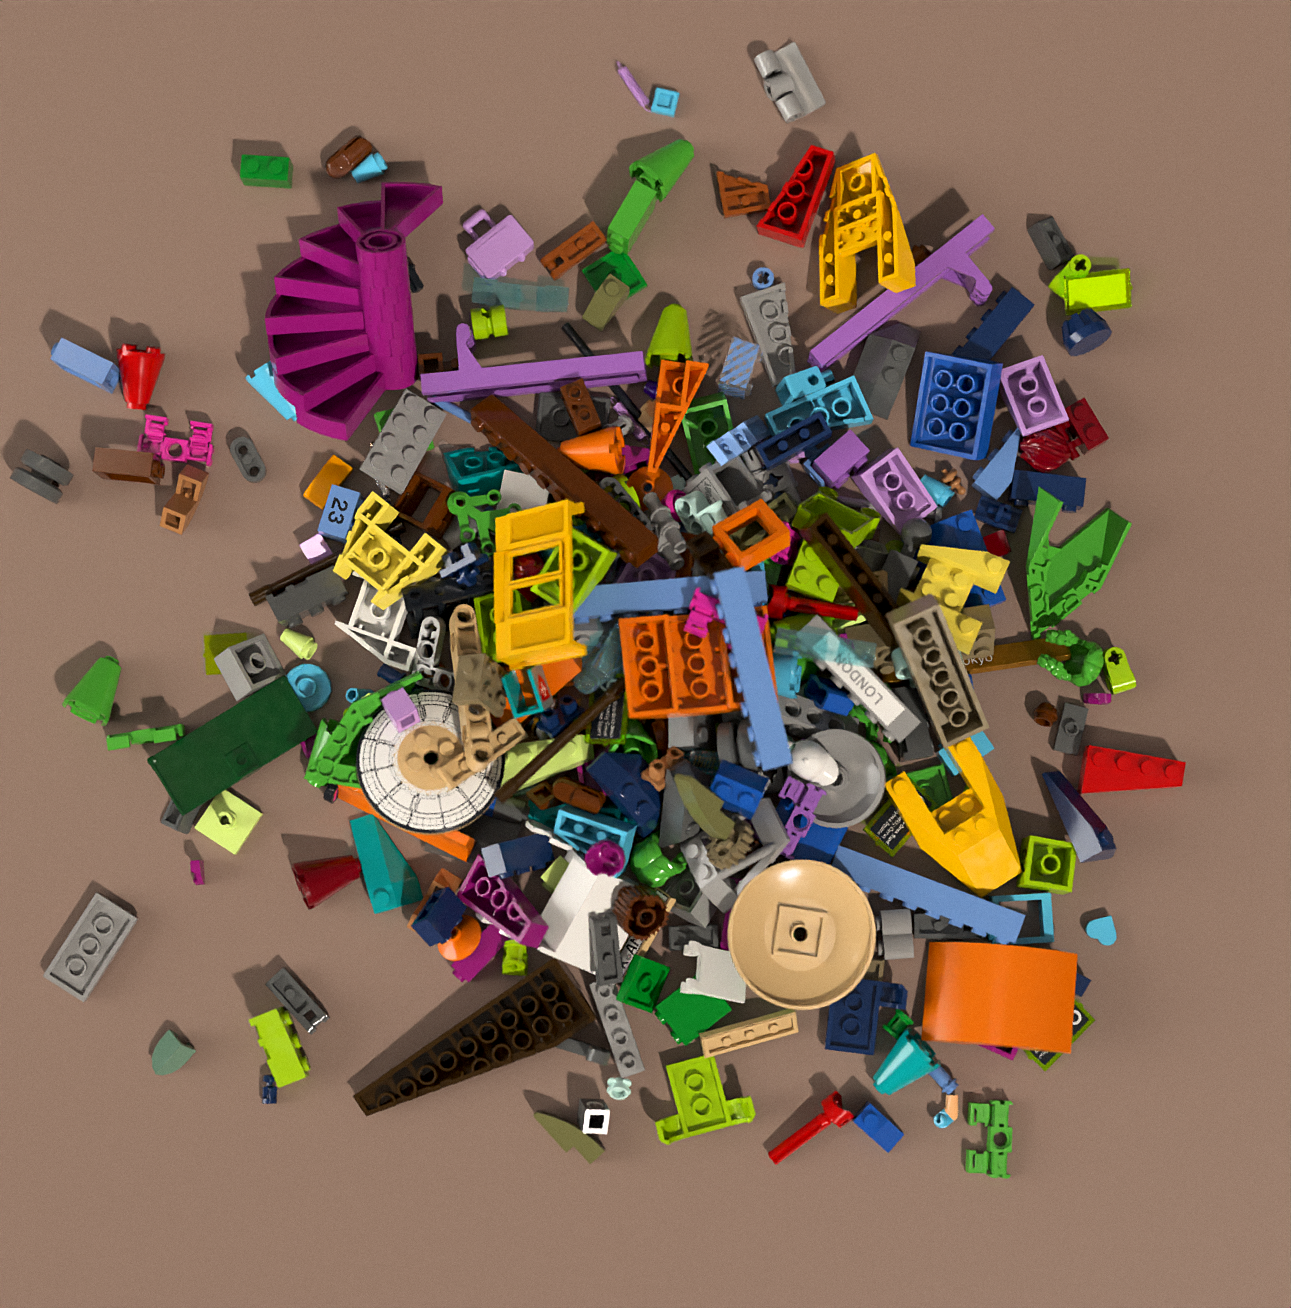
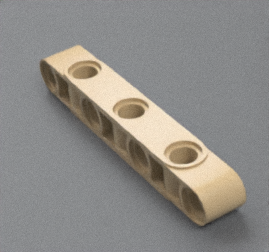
(475, 728)

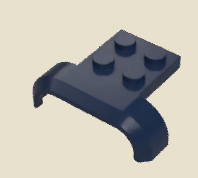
(855, 1016)

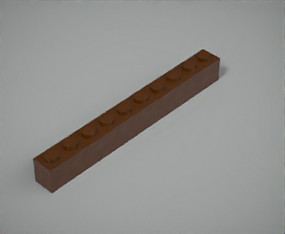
(564, 480)

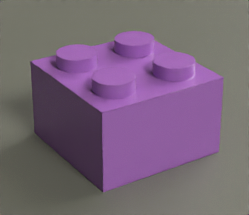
(840, 459)

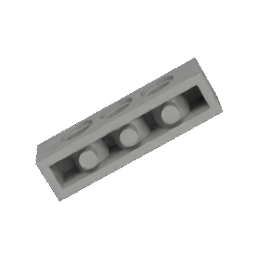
(805, 719)
(617, 1029)

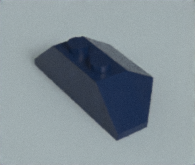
(622, 782)

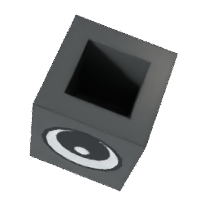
(593, 1116)

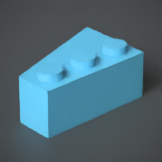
(584, 829)

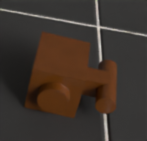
(434, 363)

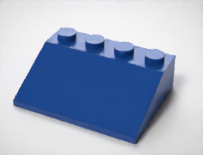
(956, 405)
(962, 533)

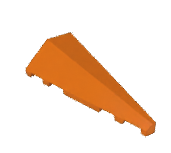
(674, 393)

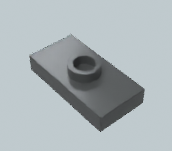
(1070, 729)
(683, 934)

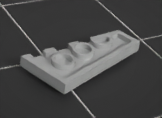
(770, 327)

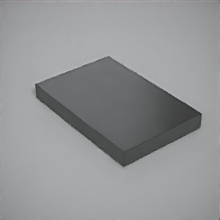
(554, 422)

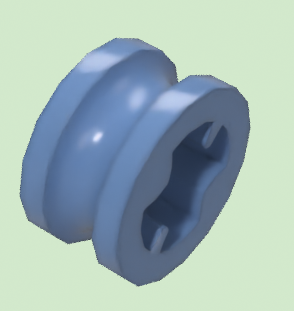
(755, 279)

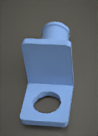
(811, 454)

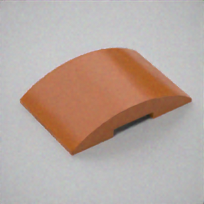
(679, 672)
(1000, 996)

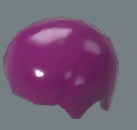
(605, 858)

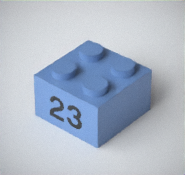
(339, 513)

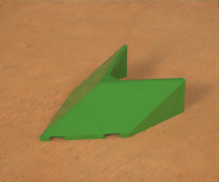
(1068, 573)
(338, 757)

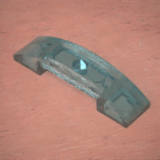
(520, 297)
(825, 647)

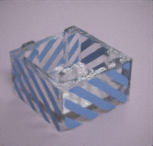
(739, 368)

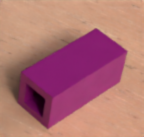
(489, 945)

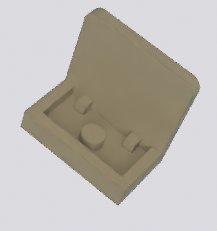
(480, 683)

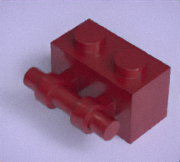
(1083, 427)

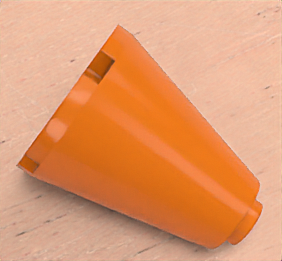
(597, 451)

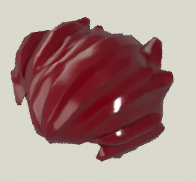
(1045, 450)
(527, 566)

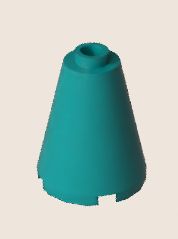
(905, 1063)

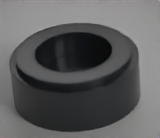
(331, 793)

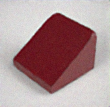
(997, 543)

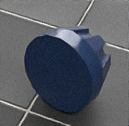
(1084, 332)

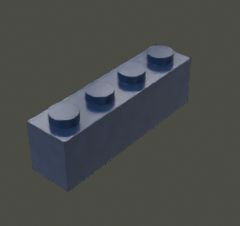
(996, 326)

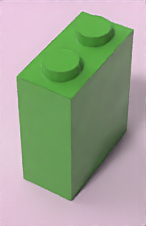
(631, 218)

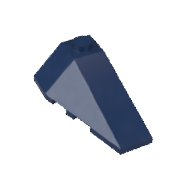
(1085, 828)

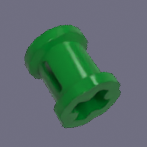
(897, 1024)

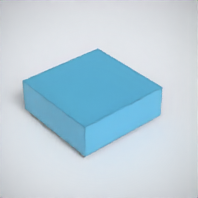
(665, 102)

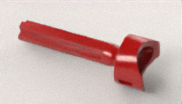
(782, 602)
(832, 1113)

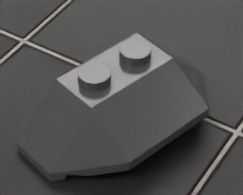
(884, 366)
(676, 820)

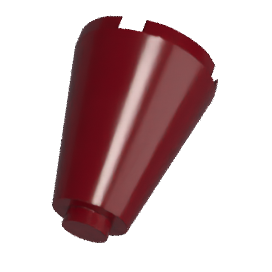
(325, 877)

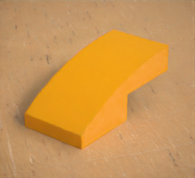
(334, 473)

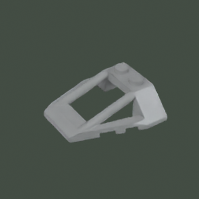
(714, 881)

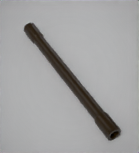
(258, 596)
(513, 785)

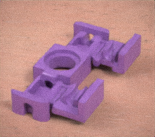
(808, 801)

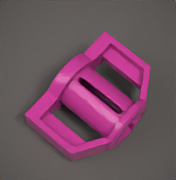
(787, 555)

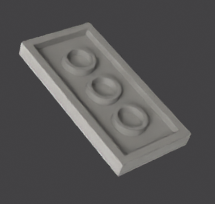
(403, 441)
(90, 947)

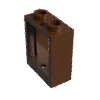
(580, 408)
(128, 466)
(438, 517)

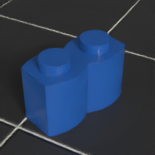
(828, 695)

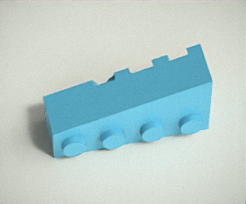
(839, 403)

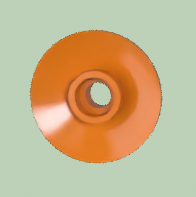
(660, 483)
(463, 940)

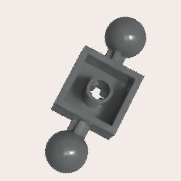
(901, 565)

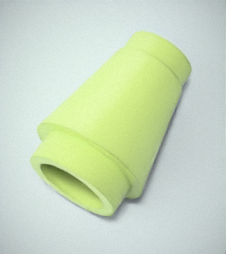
(299, 643)

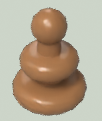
(949, 476)

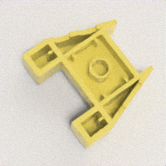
(382, 558)
(950, 579)

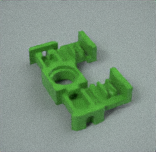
(155, 735)
(998, 1117)

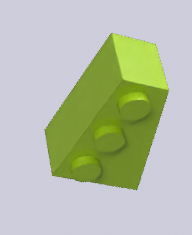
(281, 1046)

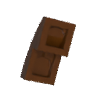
(543, 796)

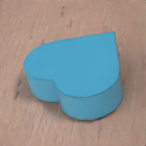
(1102, 930)

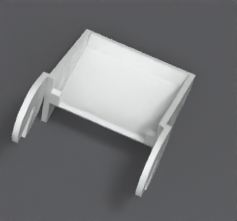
(572, 903)

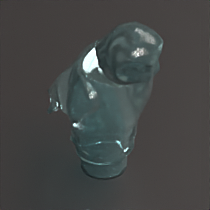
(601, 662)

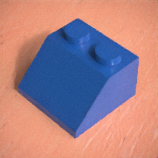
(738, 788)

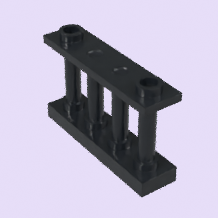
(440, 594)

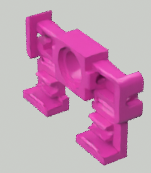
(198, 445)
(704, 608)

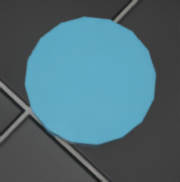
(310, 686)

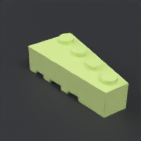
(569, 757)

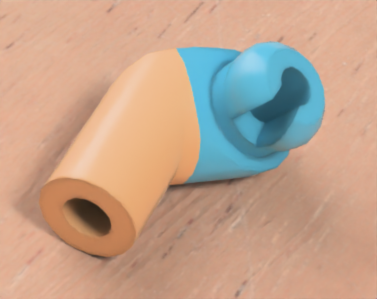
(949, 1113)

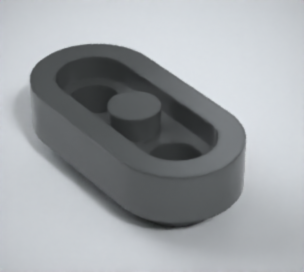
(248, 460)

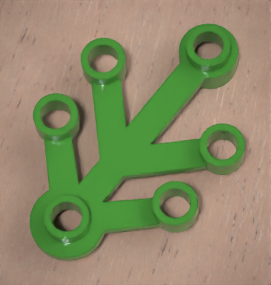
(483, 520)

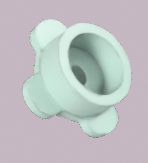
(619, 1088)

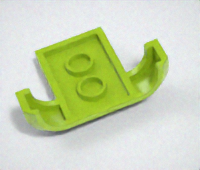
(700, 1101)

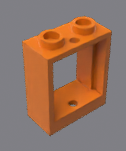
(760, 511)

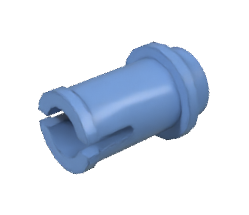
(944, 1080)

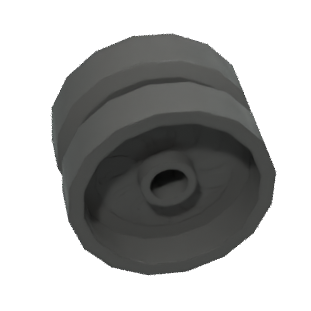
(42, 475)
(735, 745)

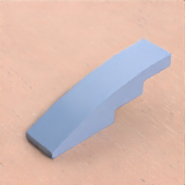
(739, 440)

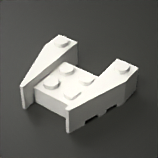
(380, 629)

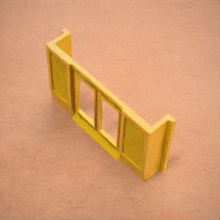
(546, 632)

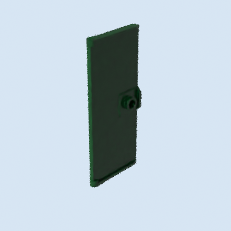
(233, 745)

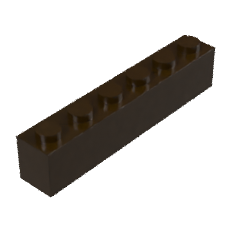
(851, 573)

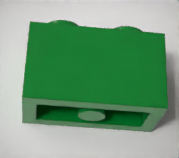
(266, 171)

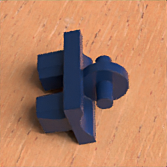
(997, 514)
(465, 567)
(557, 720)

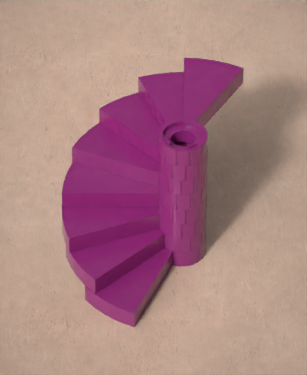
(346, 311)

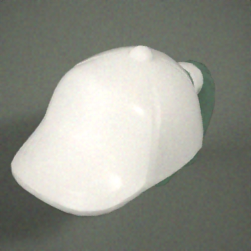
(812, 762)

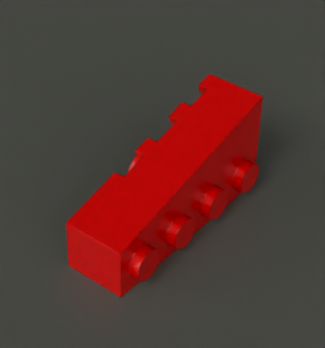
(796, 206)
(1119, 770)

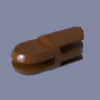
(348, 157)
(578, 794)

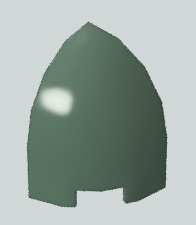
(170, 1054)

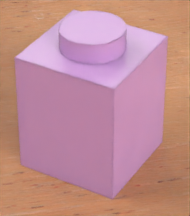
(400, 709)

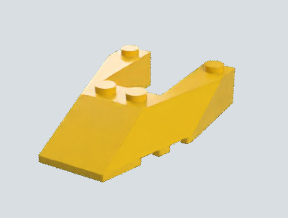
(860, 218)
(967, 833)

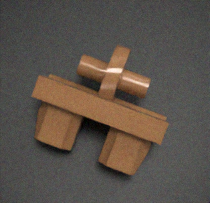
(657, 769)

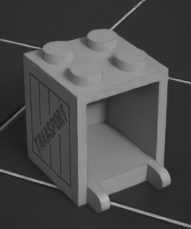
(729, 483)

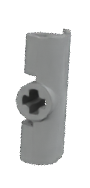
(789, 82)

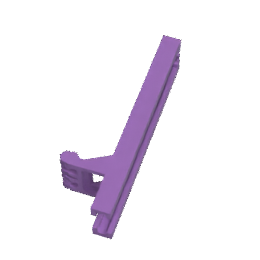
(948, 262)
(477, 383)

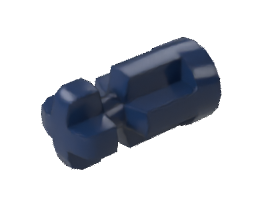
(269, 1092)

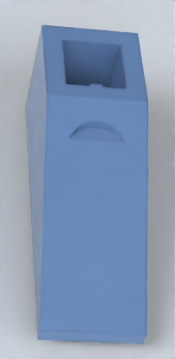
(999, 472)

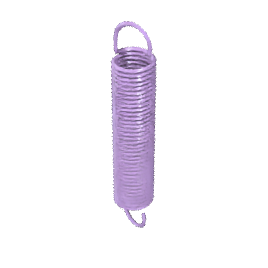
(633, 86)
(638, 433)

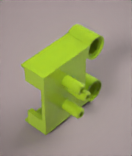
(853, 524)

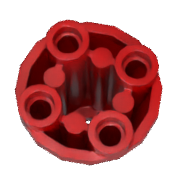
(139, 373)

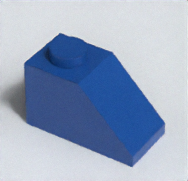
(877, 1127)

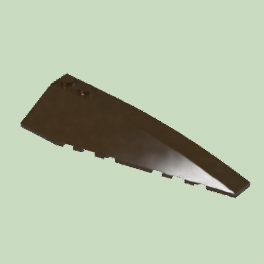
(514, 1025)

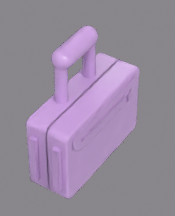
(499, 247)

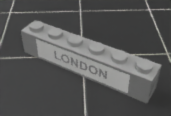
(868, 690)

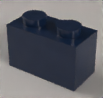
(439, 917)

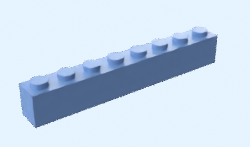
(655, 597)
(752, 668)
(930, 895)

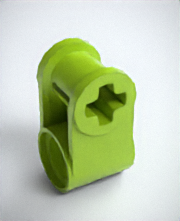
(1057, 283)
(1117, 673)
(514, 959)

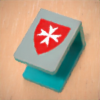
(516, 697)

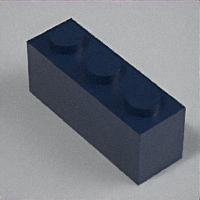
(793, 441)
(1068, 489)
(517, 856)

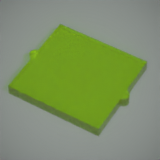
(217, 644)

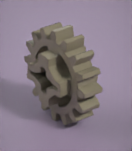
(728, 852)

